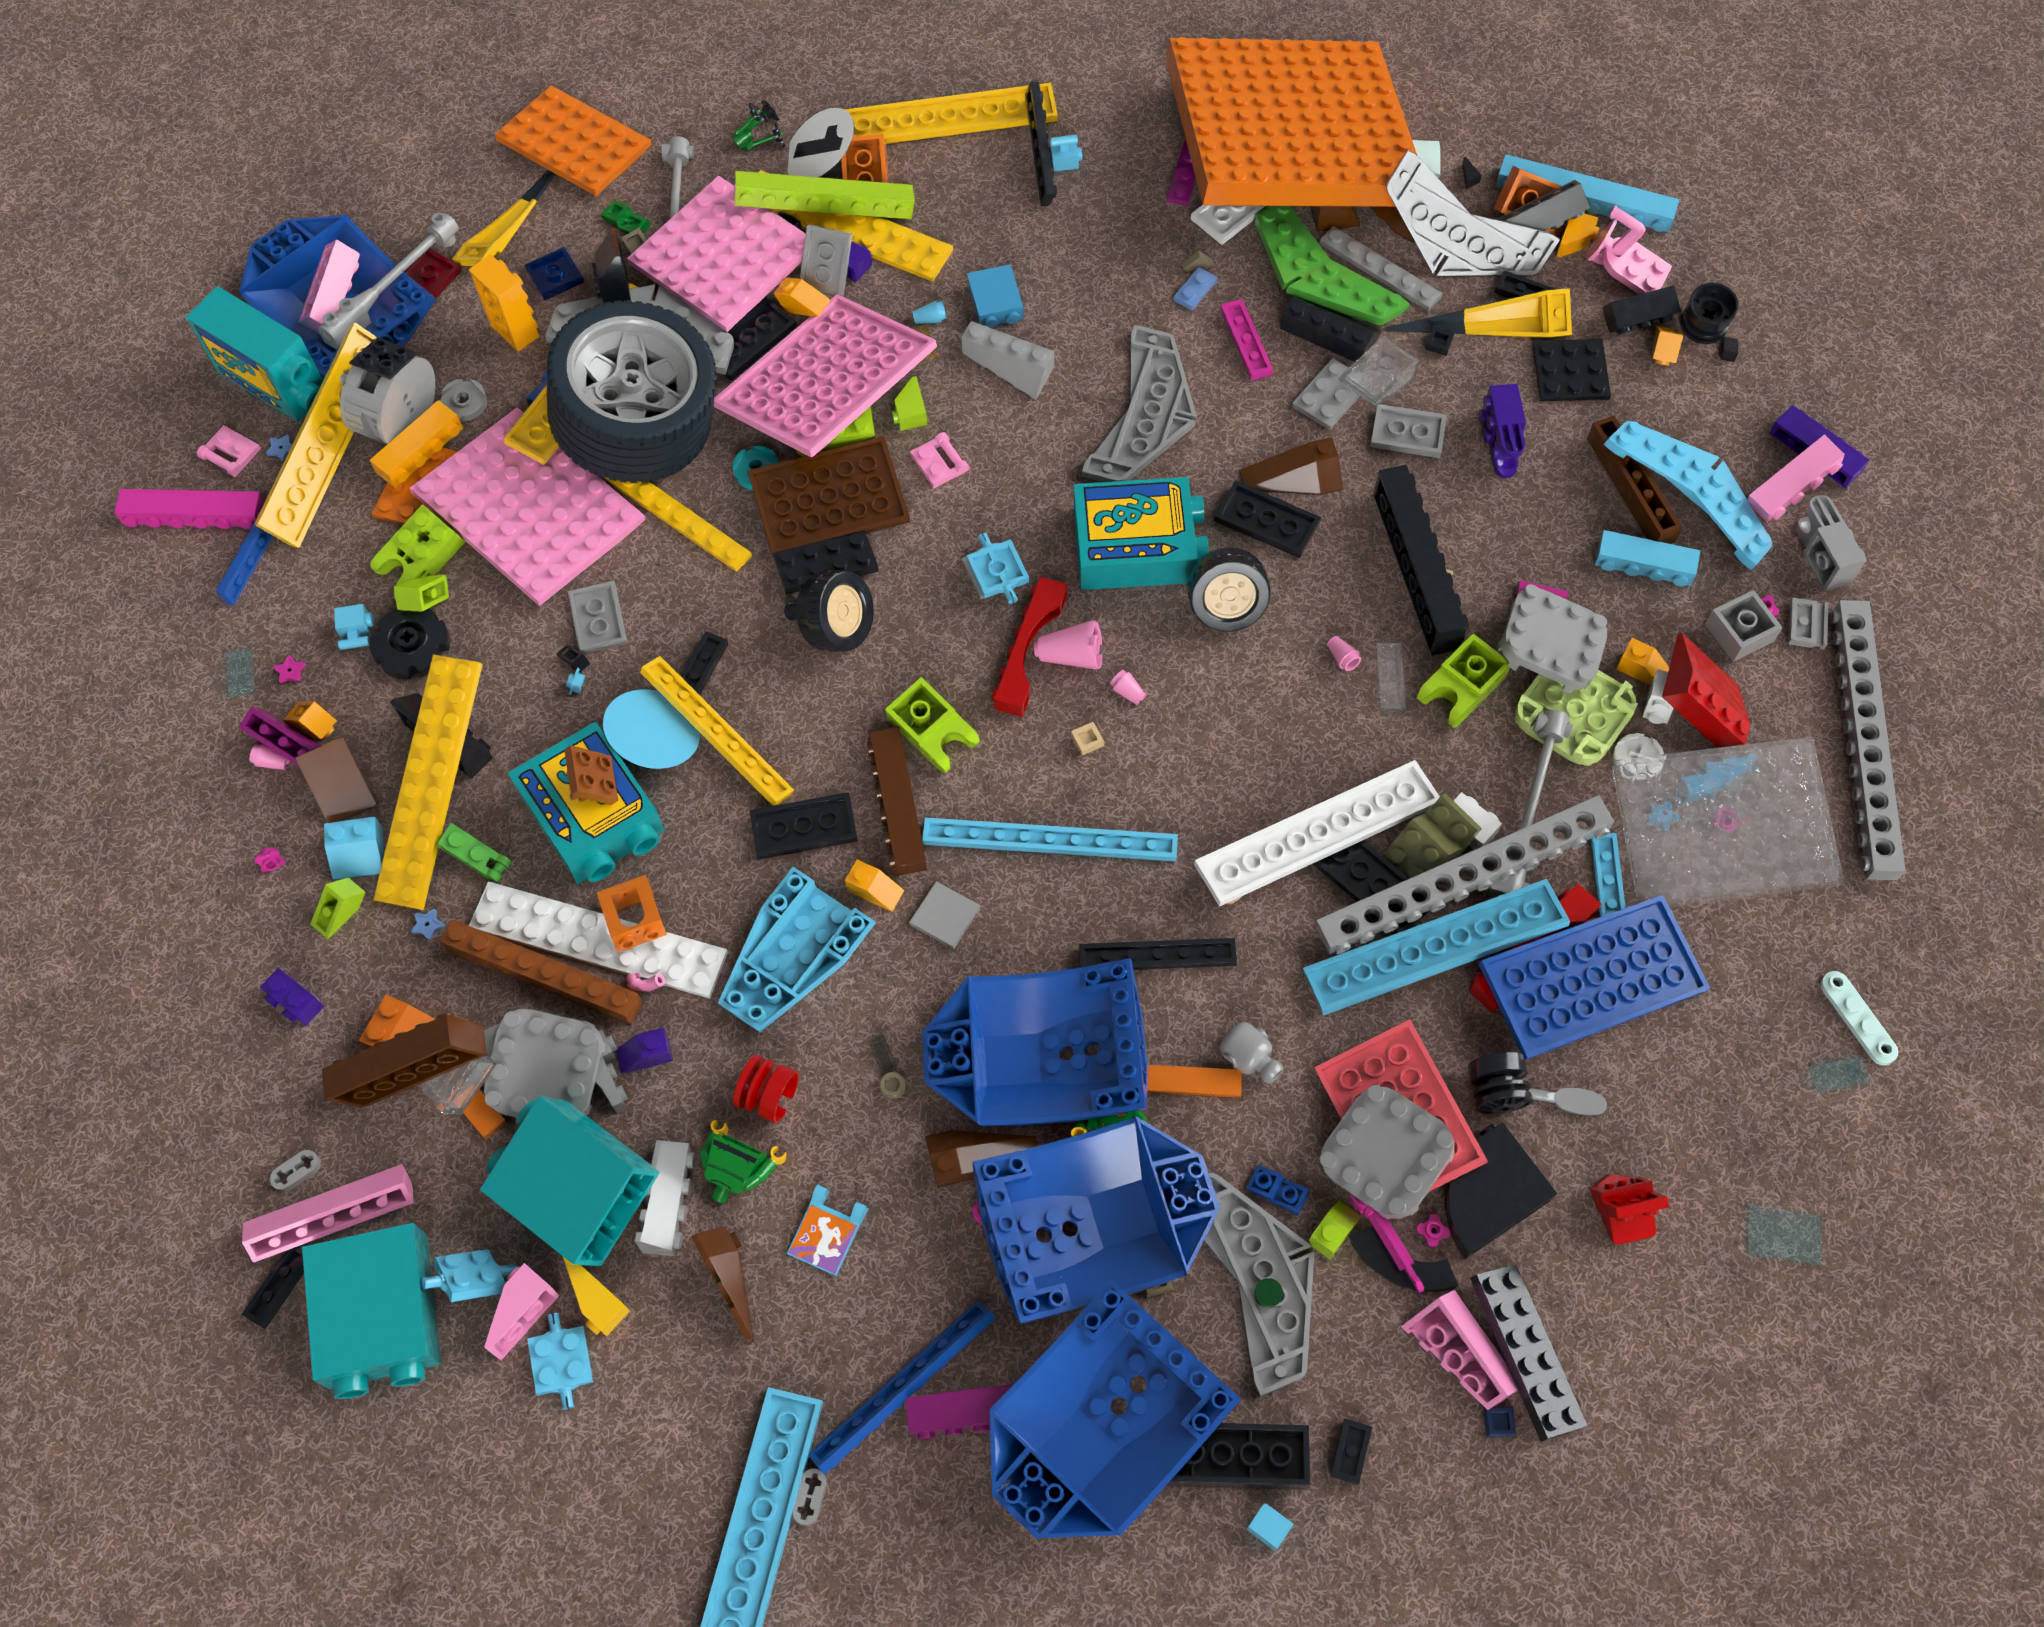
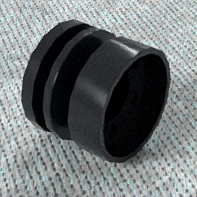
(1709, 313)
(1500, 1082)

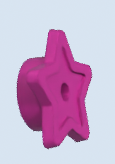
(294, 674)

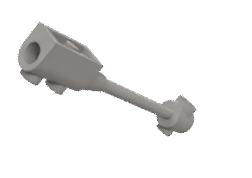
(677, 155)
(356, 309)
(1552, 728)

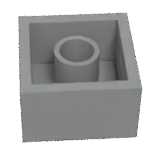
(1743, 625)

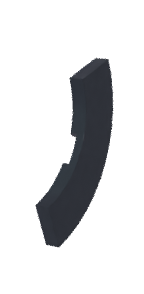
(1433, 1275)

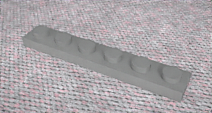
(1381, 268)

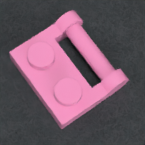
(231, 444)
(932, 463)

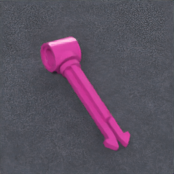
(1390, 1240)

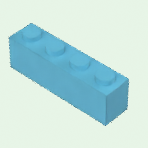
(1647, 558)

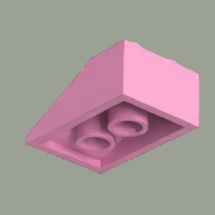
(520, 1306)

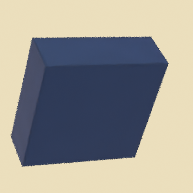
(1499, 1422)

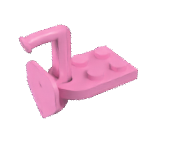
(1626, 258)

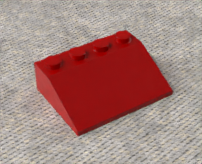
(1705, 695)

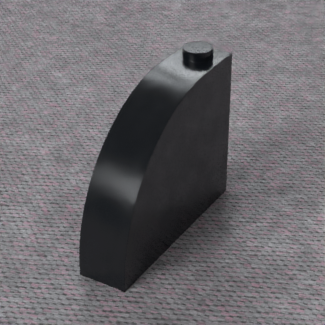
(1495, 1194)

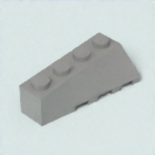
(1009, 357)
(665, 1199)

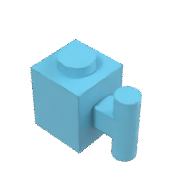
(1065, 153)
(351, 624)

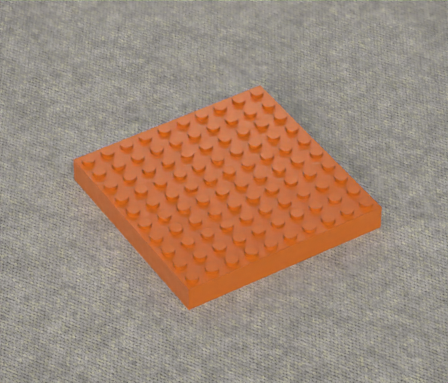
(1288, 120)

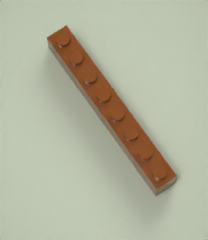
(541, 972)

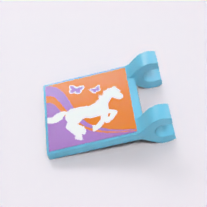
(826, 1233)

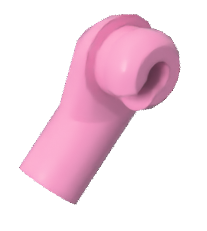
(648, 985)

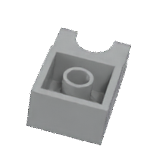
(1829, 544)

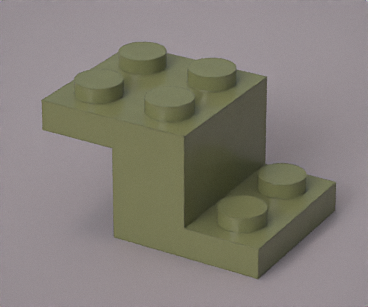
(1433, 838)

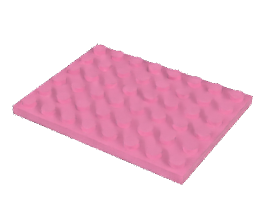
(824, 375)
(526, 516)

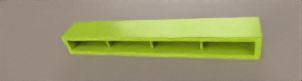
(823, 195)

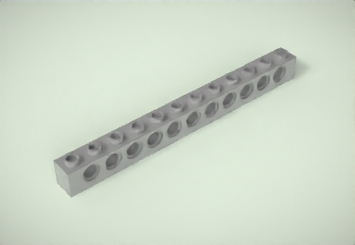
(1875, 748)
(1591, 812)

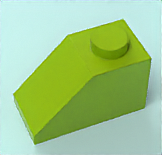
(909, 407)
(421, 593)
(336, 906)
(1334, 1229)

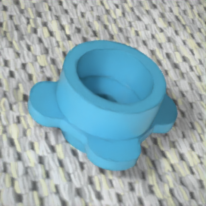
(575, 682)

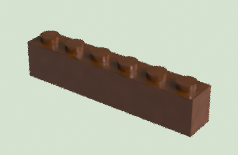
(1635, 486)
(898, 801)

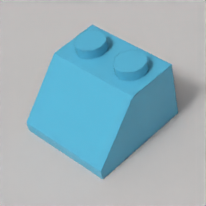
(354, 847)

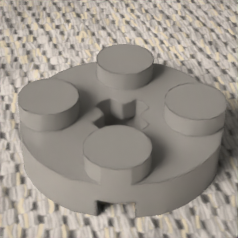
(464, 389)

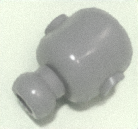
(1249, 1052)

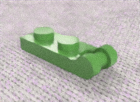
(473, 853)

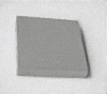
(944, 915)

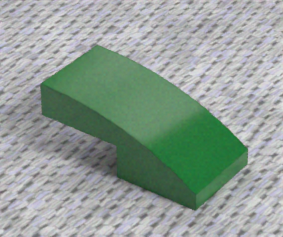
(622, 218)

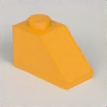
(1578, 234)
(800, 298)
(1666, 345)
(1641, 661)
(311, 719)
(873, 885)

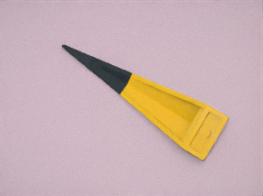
(497, 234)
(1532, 315)

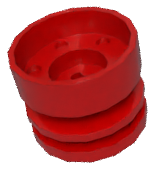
(763, 1088)

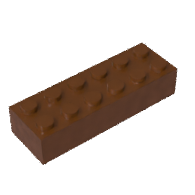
(404, 1061)

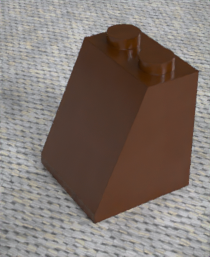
(1335, 216)

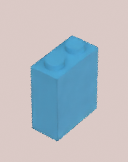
(995, 296)

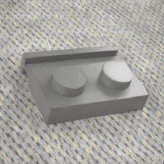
(1808, 623)

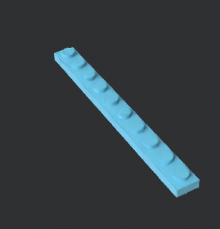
(1050, 839)

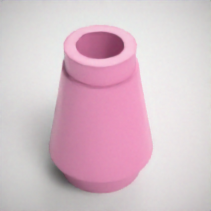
(1344, 654)
(1127, 687)
(266, 757)

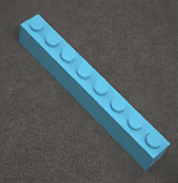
(1602, 195)

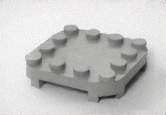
(1554, 638)
(545, 1058)
(1387, 1152)

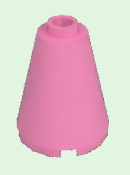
(1072, 646)

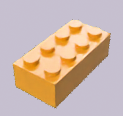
(504, 302)

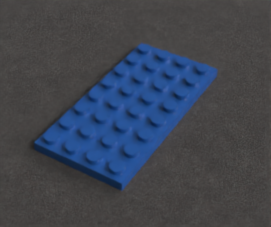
(1593, 976)

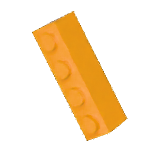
(416, 444)

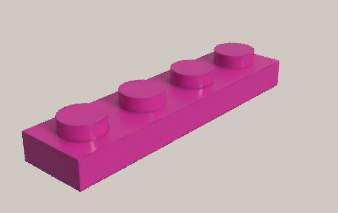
(1246, 339)

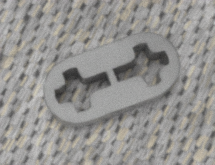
(291, 1166)
(816, 1498)

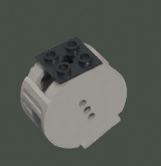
(385, 390)

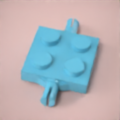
(997, 568)
(468, 1275)
(560, 1361)

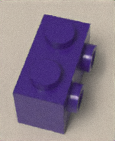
(291, 996)

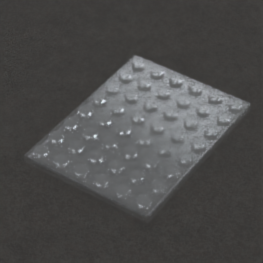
(1727, 822)

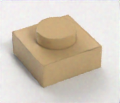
(1087, 738)

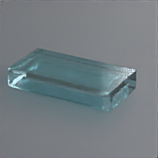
(240, 673)
(1838, 1074)

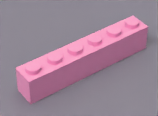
(327, 1213)

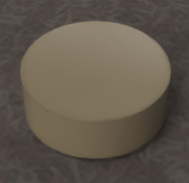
(892, 1085)

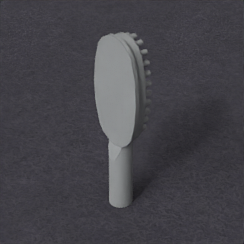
(1573, 1100)

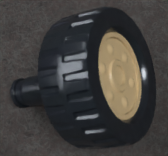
(1228, 589)
(833, 610)

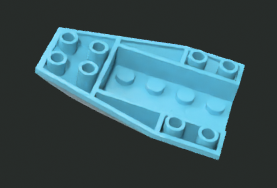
(791, 950)

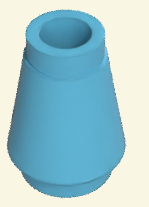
(930, 313)

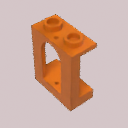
(626, 895)

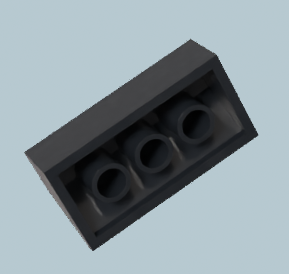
(610, 271)
(1328, 328)
(474, 753)

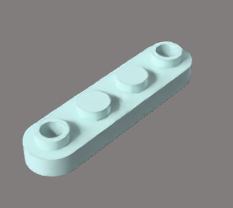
(1859, 1018)

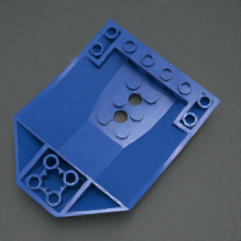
(284, 267)
(1002, 1041)
(1128, 1191)
(1062, 1452)

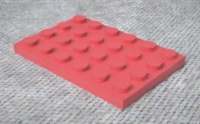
(1403, 1064)

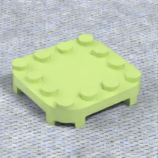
(1595, 712)

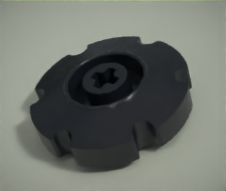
(408, 642)

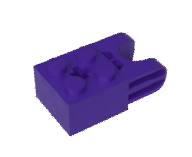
(1503, 427)

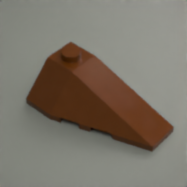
(725, 1263)

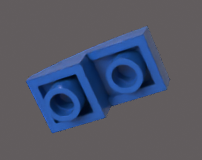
(1277, 1190)

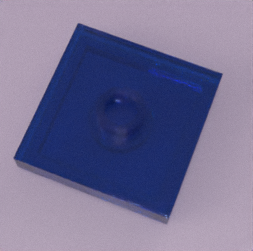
(554, 273)

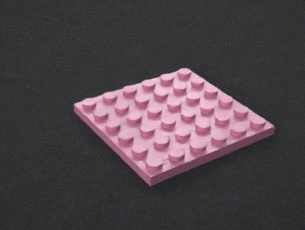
(721, 254)

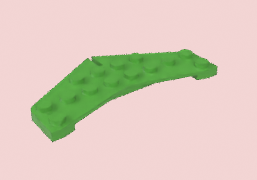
(1313, 276)

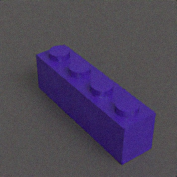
(1801, 431)

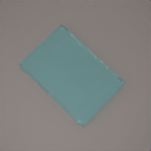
(1784, 1235)

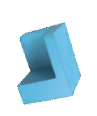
(1270, 1527)

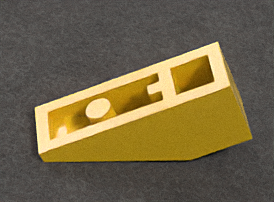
(595, 1301)

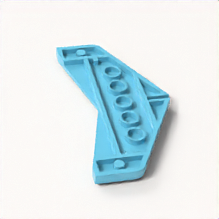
(1692, 474)

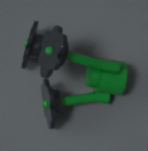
(743, 136)

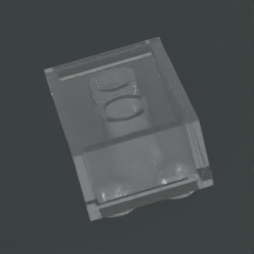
(1381, 372)

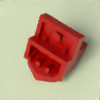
(1627, 1207)

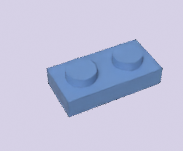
(1195, 288)

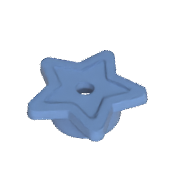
(276, 443)
(422, 919)

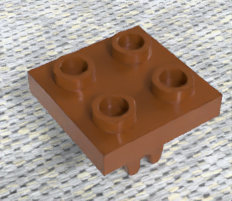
(590, 775)

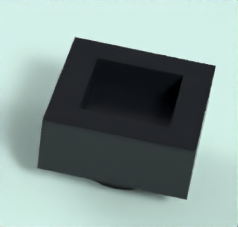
(1439, 341)

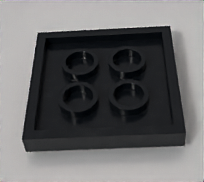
(1571, 370)

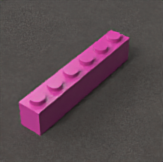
(188, 508)

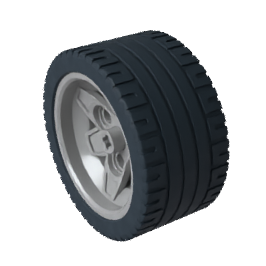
(633, 359)

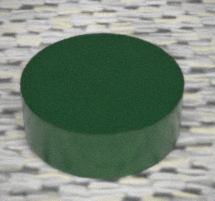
(1268, 1293)

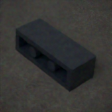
(1642, 310)

